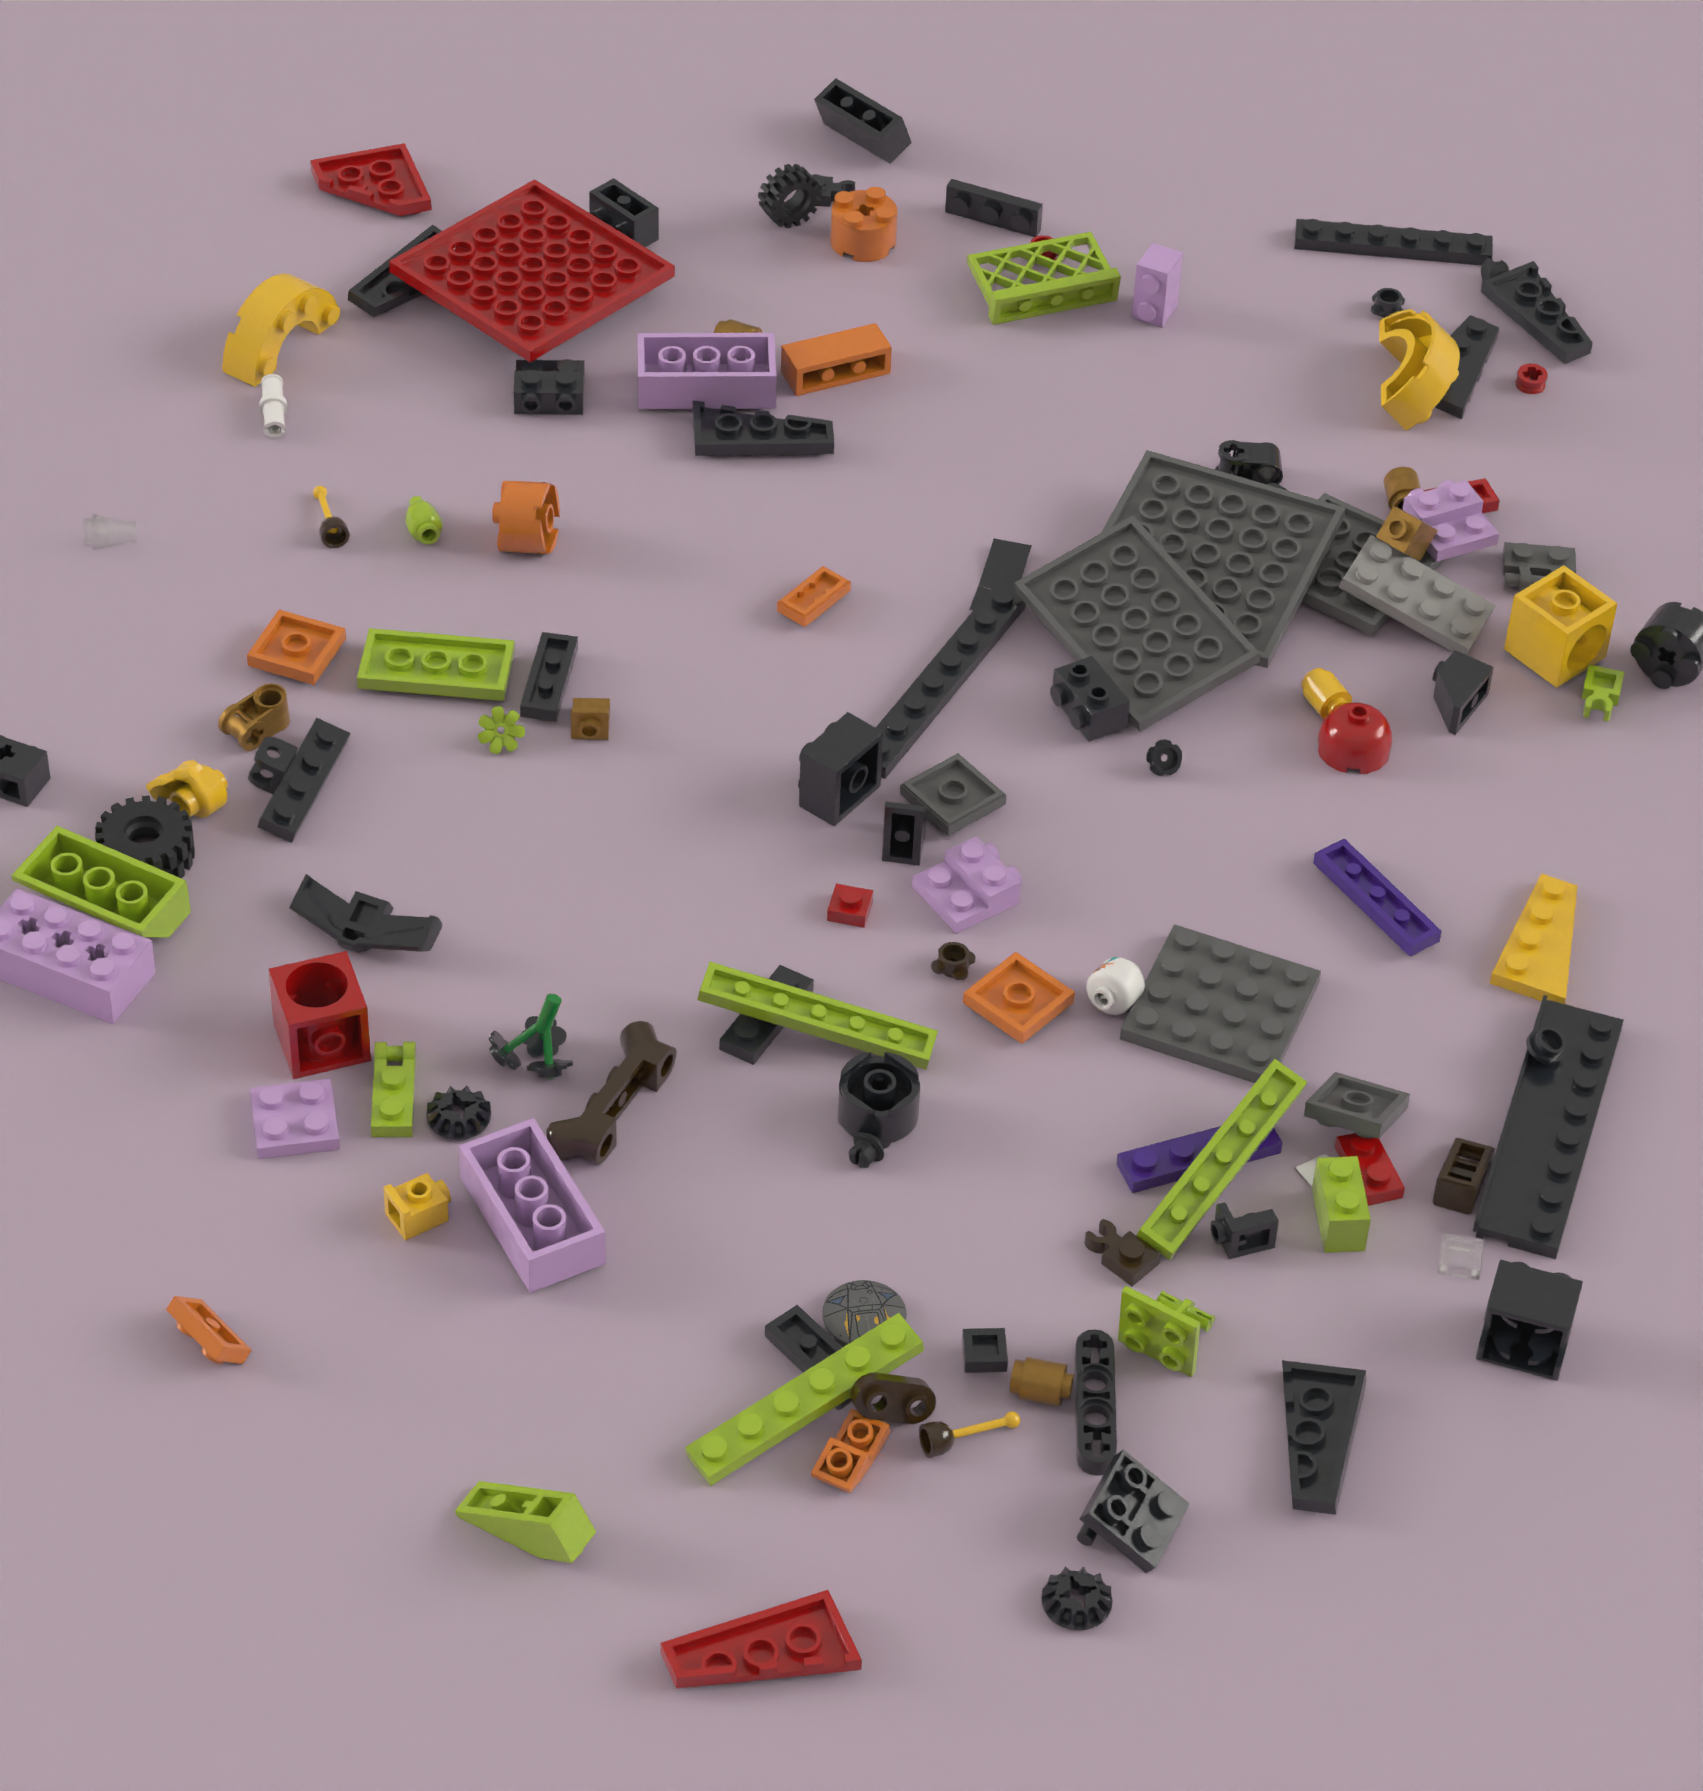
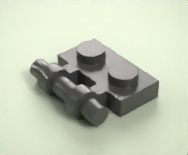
(1529, 562)

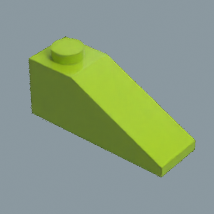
(533, 1519)

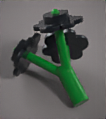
(541, 1038)

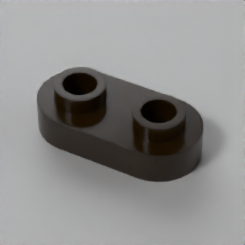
(897, 1397)

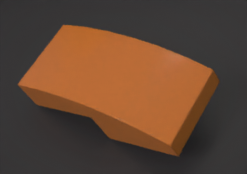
(851, 1452)

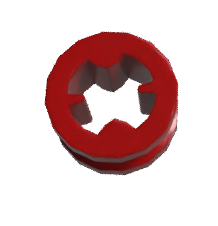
(1534, 372)

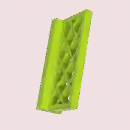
(1048, 294)

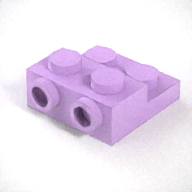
(1456, 515)
(969, 885)

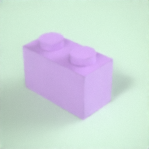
(1157, 285)

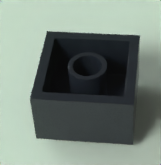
(840, 768)

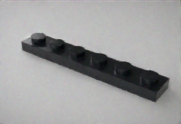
(1392, 242)

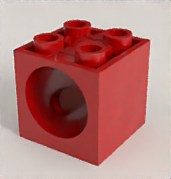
(320, 1014)

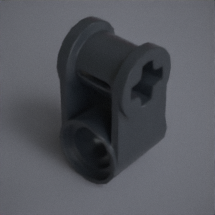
(1251, 461)

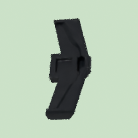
(364, 921)

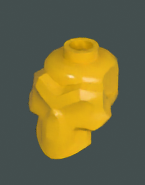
(193, 787)

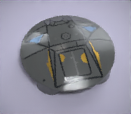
(859, 1308)

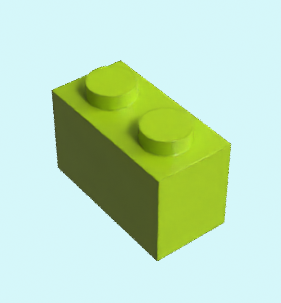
(1341, 1204)

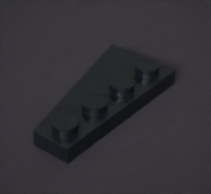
(382, 289)
(1534, 307)
(1475, 344)
(758, 434)

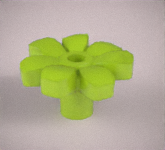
(500, 738)

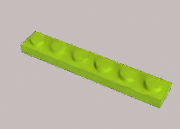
(816, 1014)
(1221, 1159)
(802, 1399)

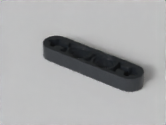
(1093, 1401)

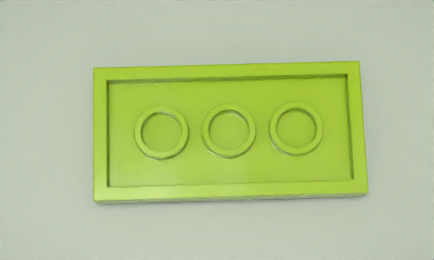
(436, 664)

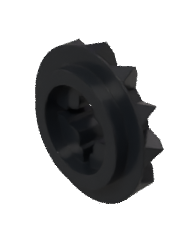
(446, 1121)
(1066, 1610)

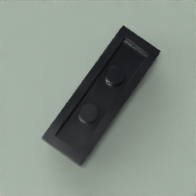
(993, 207)
(549, 676)
(750, 1036)

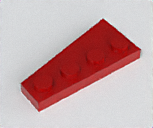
(770, 1644)

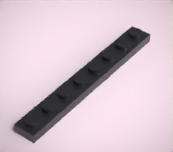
(947, 673)

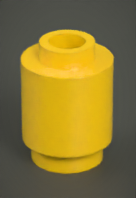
(1324, 691)

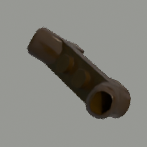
(594, 1132)

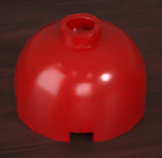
(1355, 738)

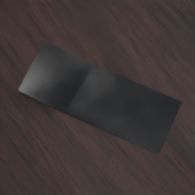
(1002, 568)

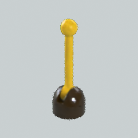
(333, 529)
(938, 1438)

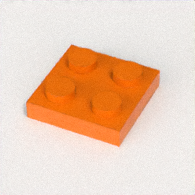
(296, 647)
(1018, 997)

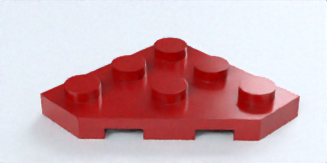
(376, 178)

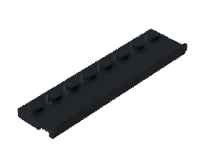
(1548, 1133)

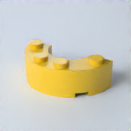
(268, 318)
(1427, 365)

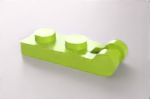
(393, 1090)

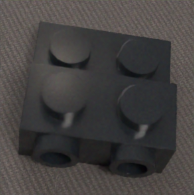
(549, 387)

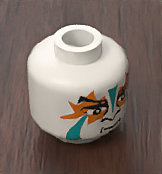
(1117, 984)

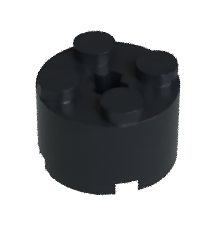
(1671, 645)
(879, 1097)

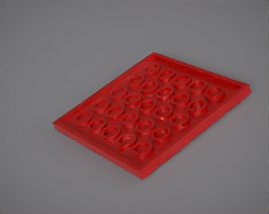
(532, 270)

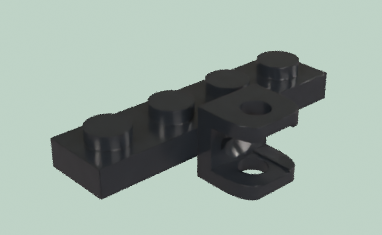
(296, 776)

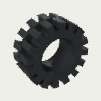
(799, 204)

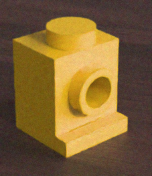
(417, 1205)

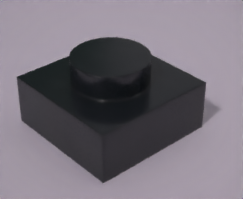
(984, 1350)

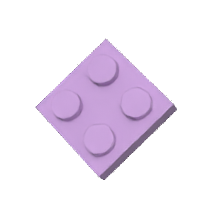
(294, 1118)

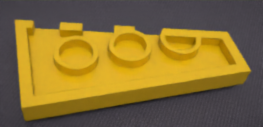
(1540, 945)

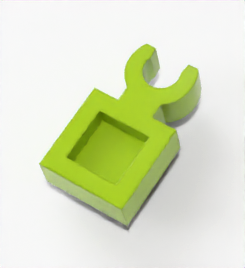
(1601, 690)

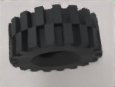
(146, 818)

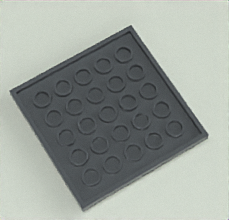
(1235, 539)

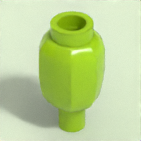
(423, 521)

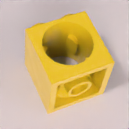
(1560, 626)

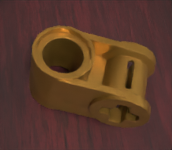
(259, 716)

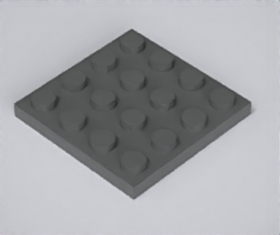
(1324, 589)
(1220, 1004)

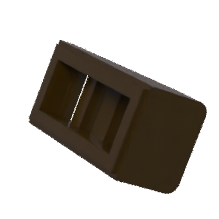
(1460, 1178)

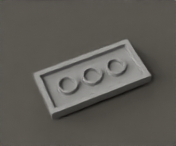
(1417, 596)

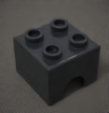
(1529, 1319)

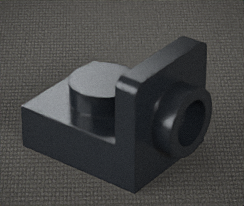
(1246, 1233)

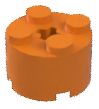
(863, 224)
(526, 517)

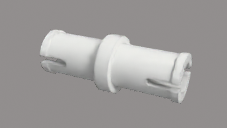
(273, 405)

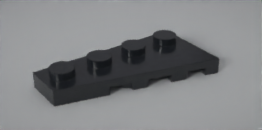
(1321, 1427)

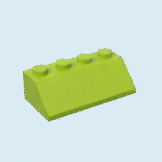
(106, 884)

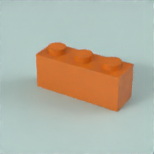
(836, 359)

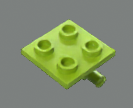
(1163, 1328)

